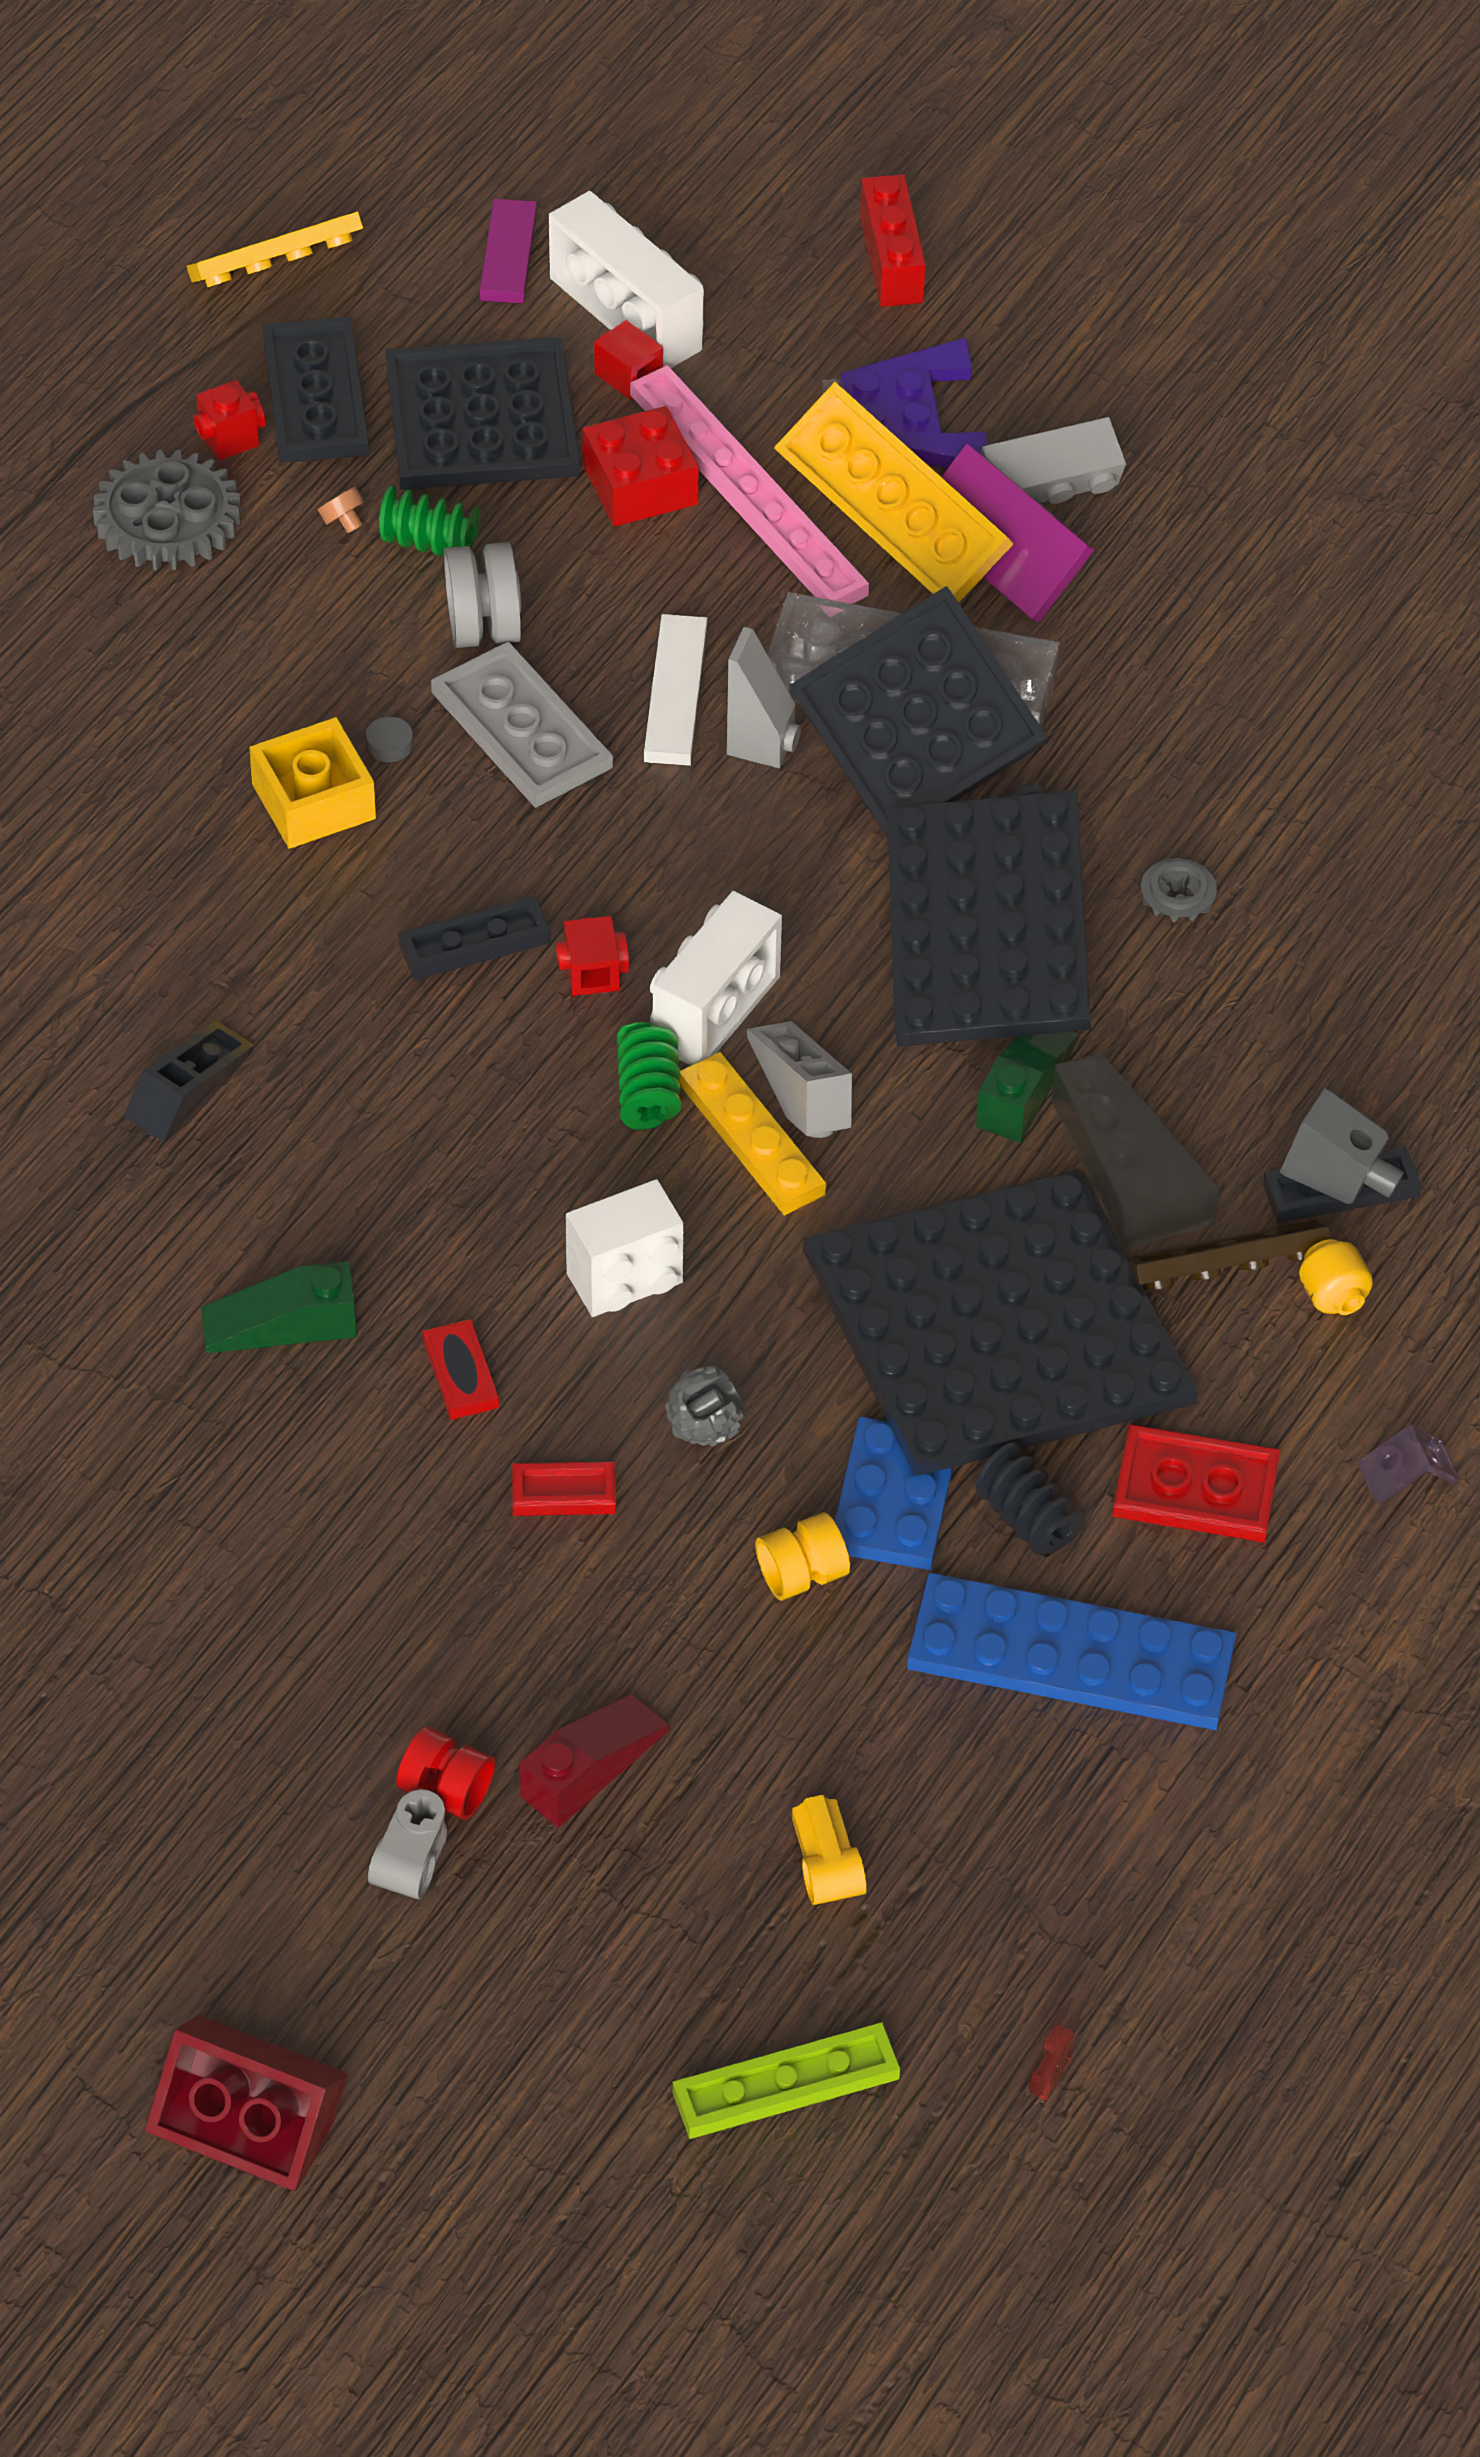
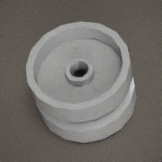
(477, 595)

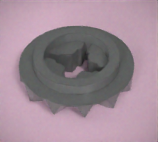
(1174, 875)

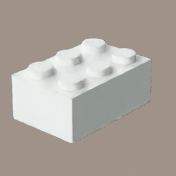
(718, 976)

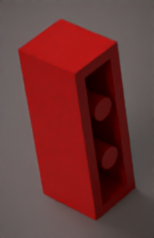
(892, 240)

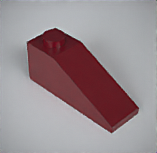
(587, 1757)

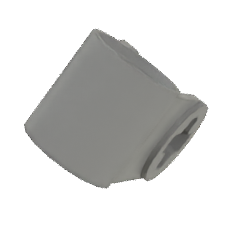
(410, 1846)

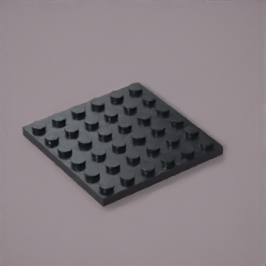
(998, 1322)

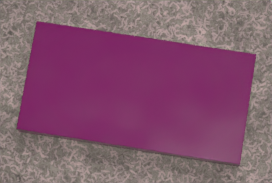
(1044, 548)

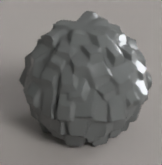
(705, 1407)

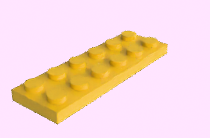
(893, 494)

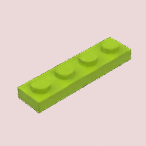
(785, 2080)

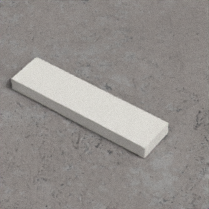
(675, 690)

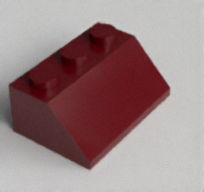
(245, 2101)

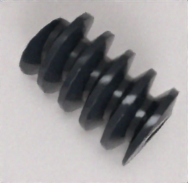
(1027, 1500)

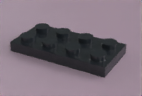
(315, 390)

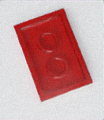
(1196, 1483)

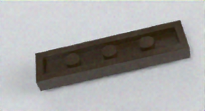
(1207, 1258)

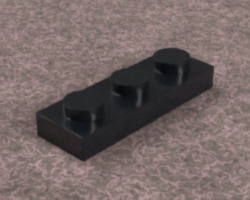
(474, 938)
(1295, 1201)

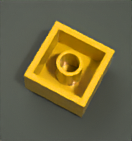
(312, 782)

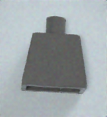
(1340, 1152)

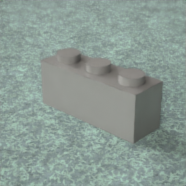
(1062, 461)

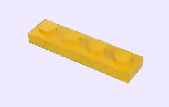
(293, 244)
(752, 1133)

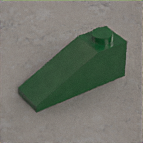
(1021, 1083)
(287, 1309)

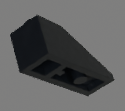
(186, 1079)

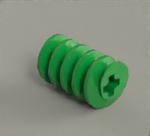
(425, 526)
(648, 1075)

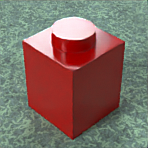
(626, 356)

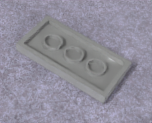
(522, 724)

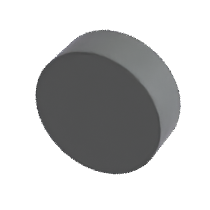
(389, 739)

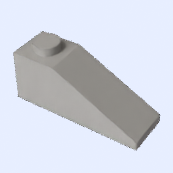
(759, 706)
(805, 1078)

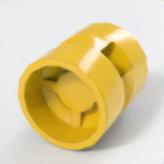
(808, 1554)

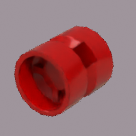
(454, 1774)

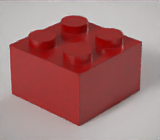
(640, 466)

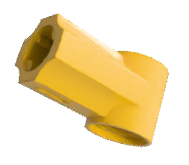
(828, 1863)

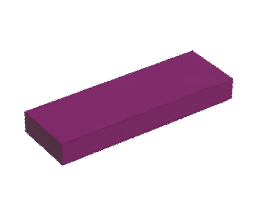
(508, 251)

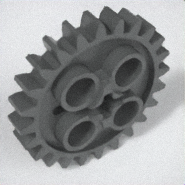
(166, 509)

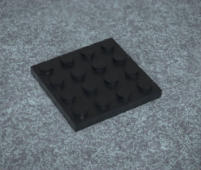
(481, 413)
(918, 710)

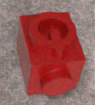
(229, 419)
(592, 955)

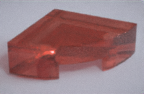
(1059, 2053)

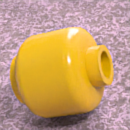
(1335, 1277)

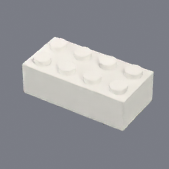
(625, 276)

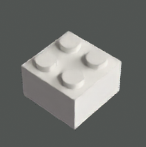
(624, 1248)

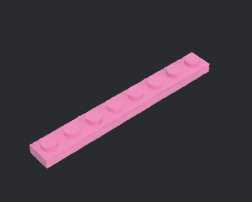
(753, 491)

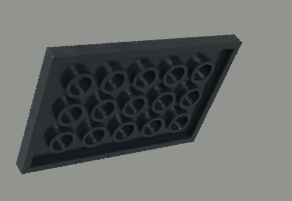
(987, 919)

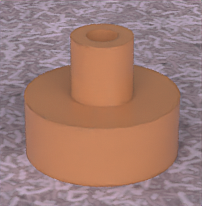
(343, 509)

